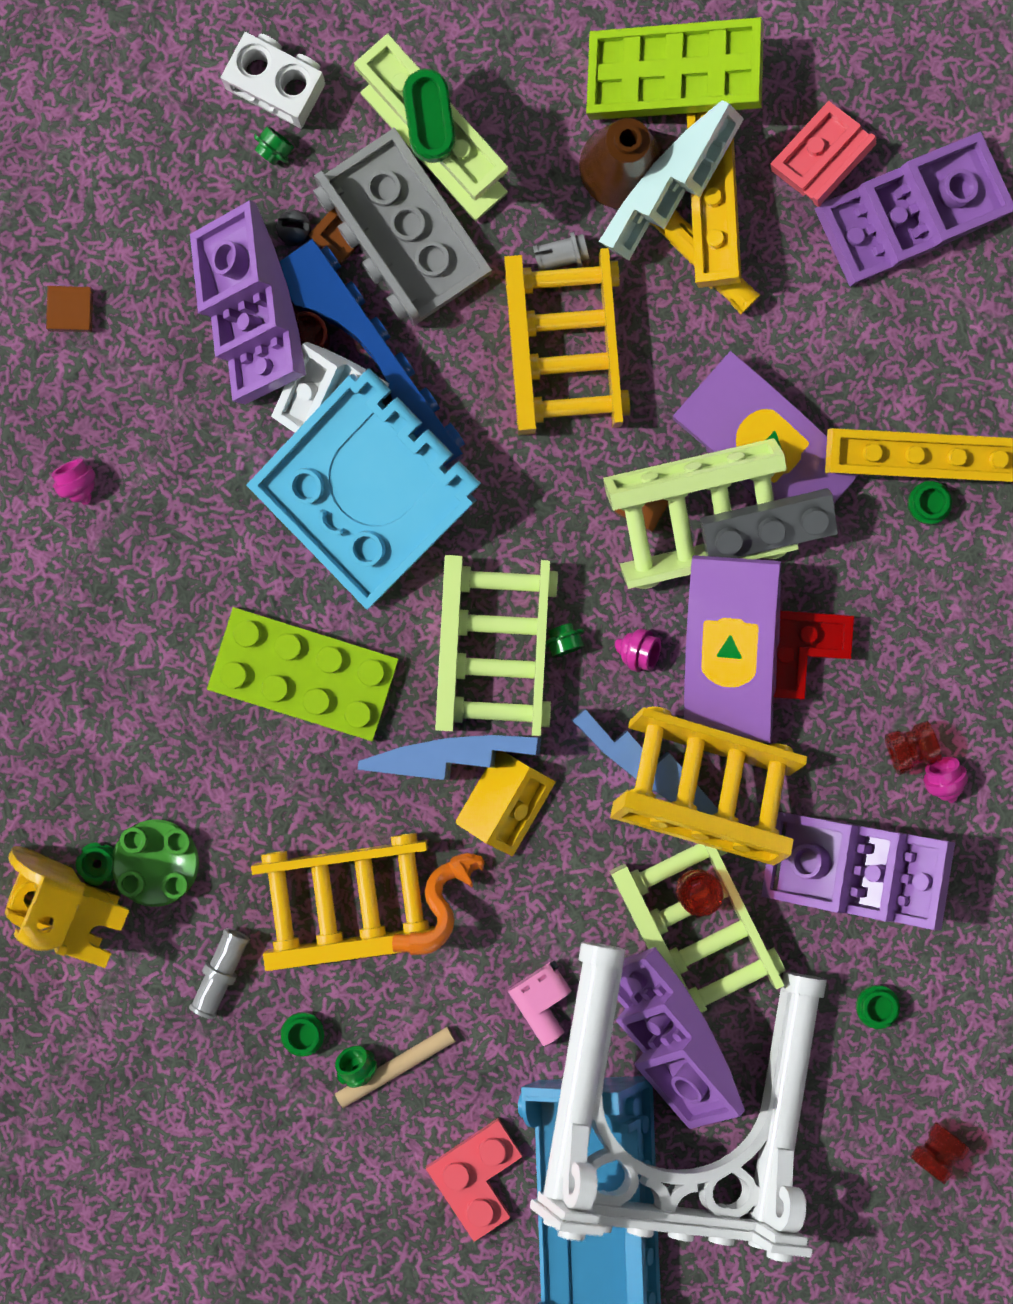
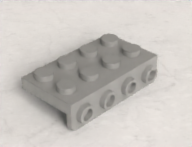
(401, 227)

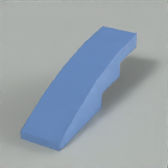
(627, 753)
(435, 757)

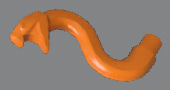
(425, 943)

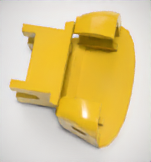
(66, 899)

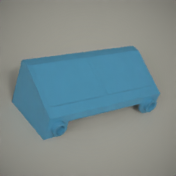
(610, 1266)

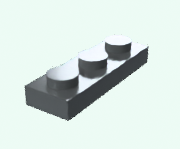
(770, 525)

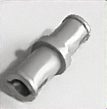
(219, 973)

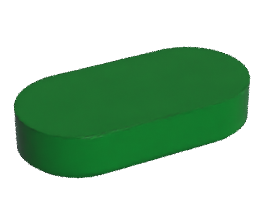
(429, 115)

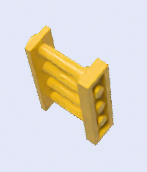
(526, 324)
(681, 816)
(330, 942)

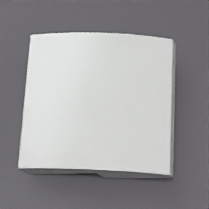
(305, 395)

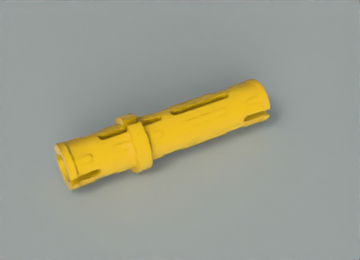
(680, 235)

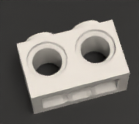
(268, 87)

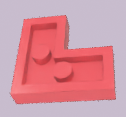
(464, 1177)

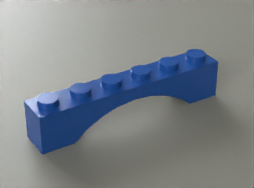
(319, 290)

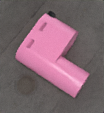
(536, 995)

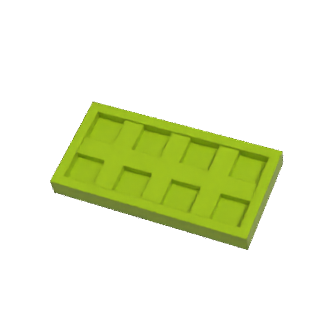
(675, 68)
(302, 674)

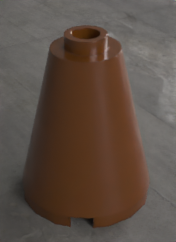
(617, 160)

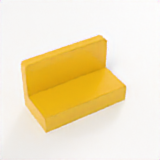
(505, 803)

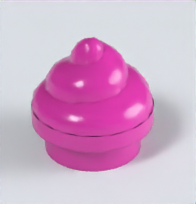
(74, 481)
(639, 650)
(946, 779)

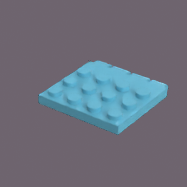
(365, 487)

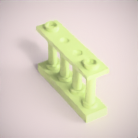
(471, 168)
(673, 483)
(459, 622)
(655, 923)

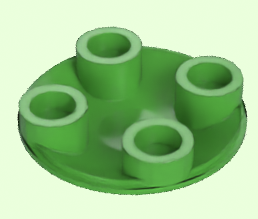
(155, 863)

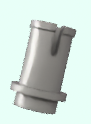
(561, 252)

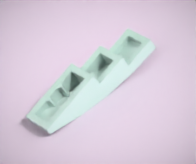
(681, 168)

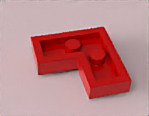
(804, 637)

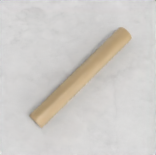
(398, 1066)

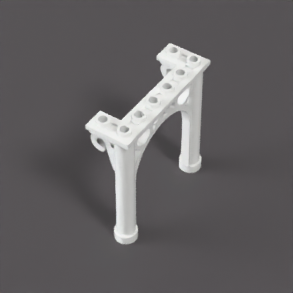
(773, 1204)

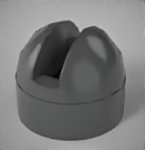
(291, 234)

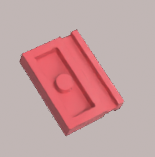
(823, 153)

